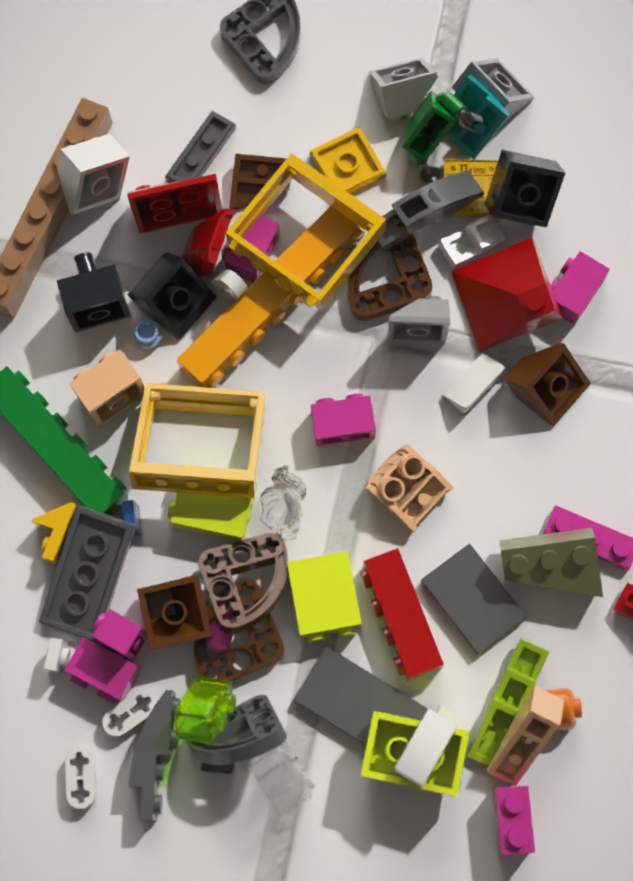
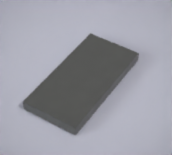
(87, 571)
(349, 695)

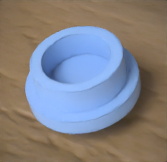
(147, 333)

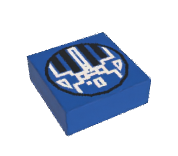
(131, 513)

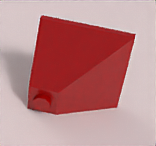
(174, 203)
(506, 294)

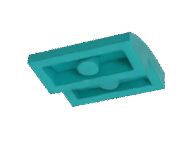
(483, 103)

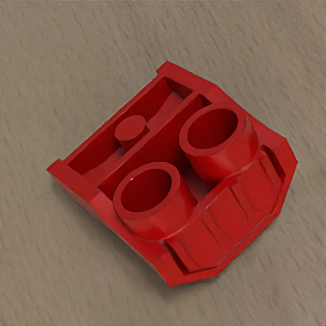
(206, 242)

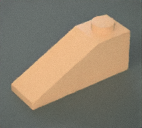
(527, 735)

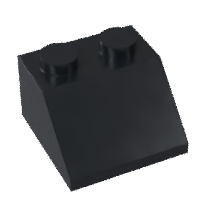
(172, 294)

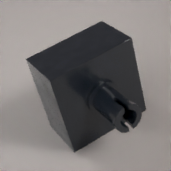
(524, 188)
(93, 295)

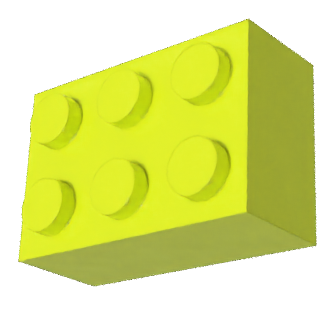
(388, 741)

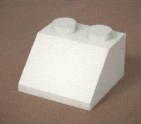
(92, 173)

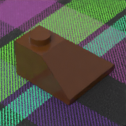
(548, 382)
(174, 612)

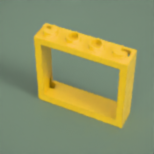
(330, 193)
(196, 478)

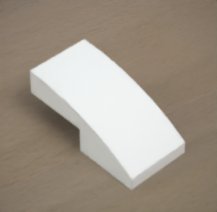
(472, 241)
(425, 748)

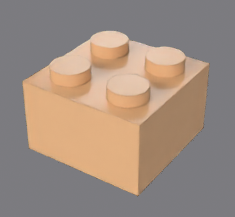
(108, 387)

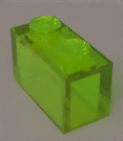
(204, 710)

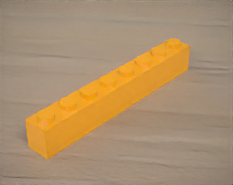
(266, 301)

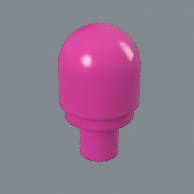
(219, 641)

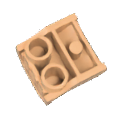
(408, 486)

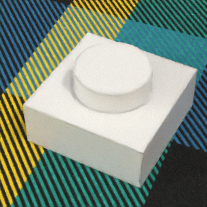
(57, 656)

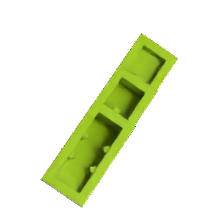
(510, 694)

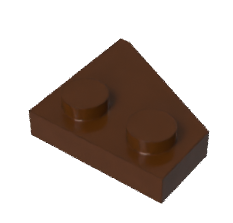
(250, 176)

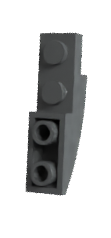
(427, 205)
(155, 740)

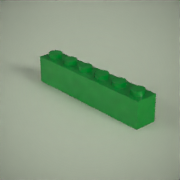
(57, 447)

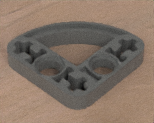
(246, 35)
(254, 715)

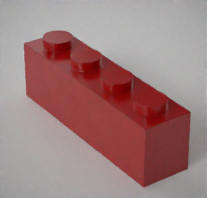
(402, 615)

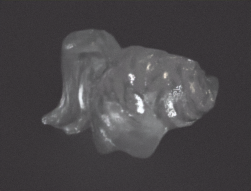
(283, 504)

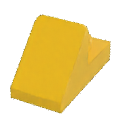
(57, 522)

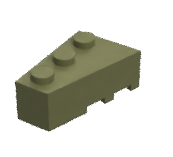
(554, 561)

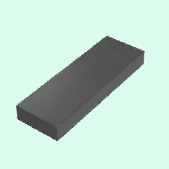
(202, 148)

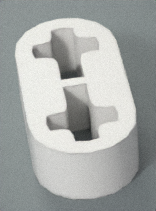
(229, 284)
(125, 707)
(72, 778)

